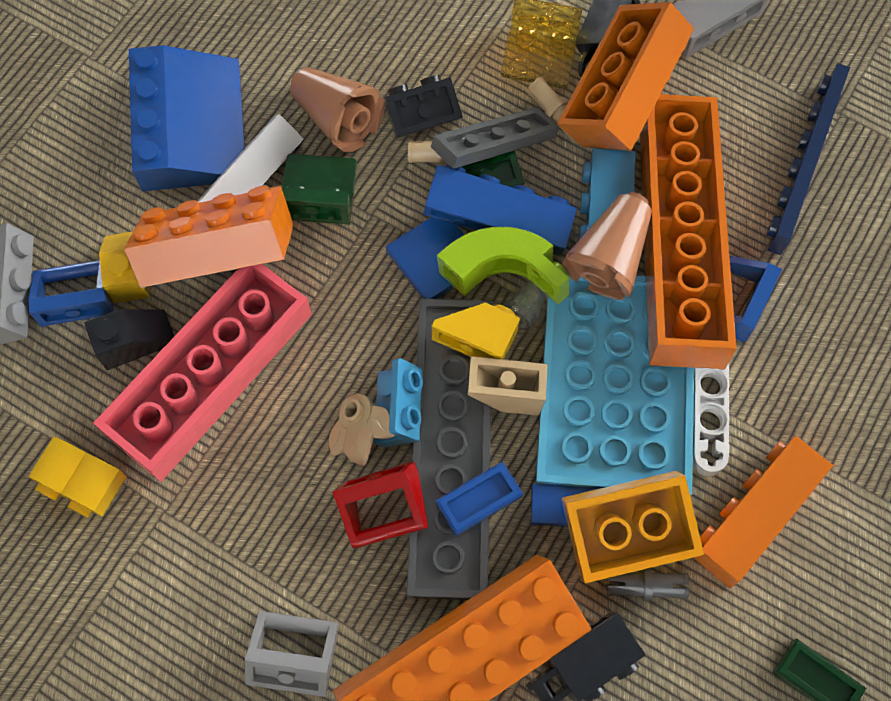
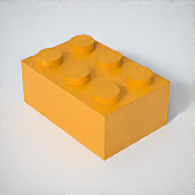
(632, 526)

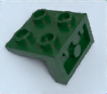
(319, 188)

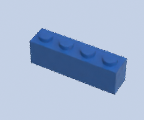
(486, 203)

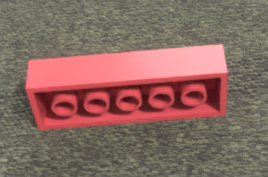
(204, 369)

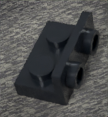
(423, 106)

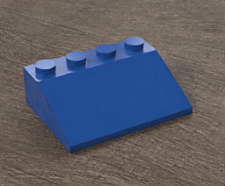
(183, 116)

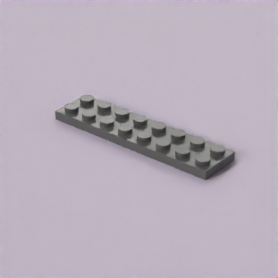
(449, 454)

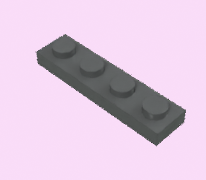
(494, 137)

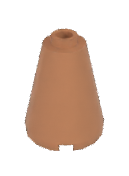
(339, 106)
(612, 248)

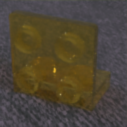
(541, 42)

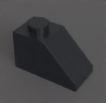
(128, 335)

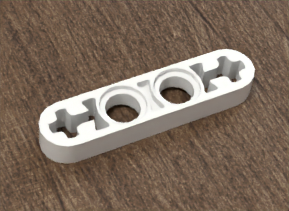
(718, 405)

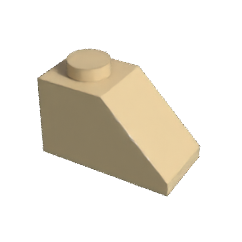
(508, 384)

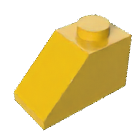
(116, 270)
(478, 331)

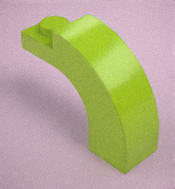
(503, 251)

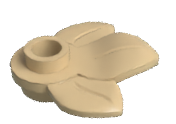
(356, 432)

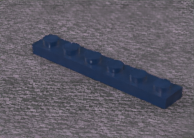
(802, 169)

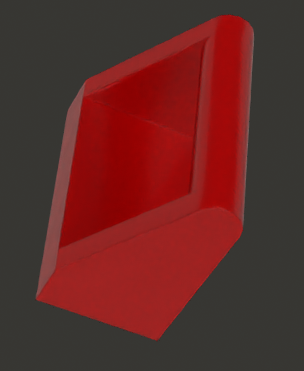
(377, 483)

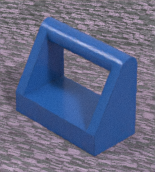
(765, 277)
(72, 305)

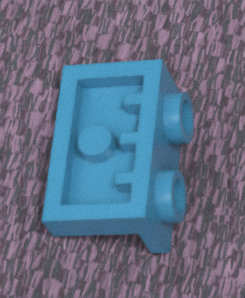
(401, 395)

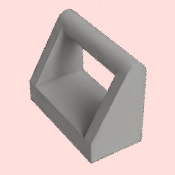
(290, 670)

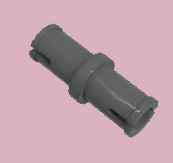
(649, 585)

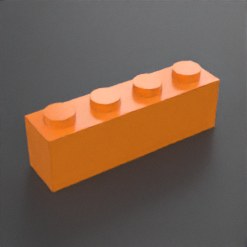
(762, 511)

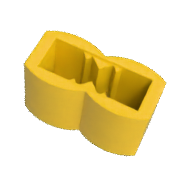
(77, 477)

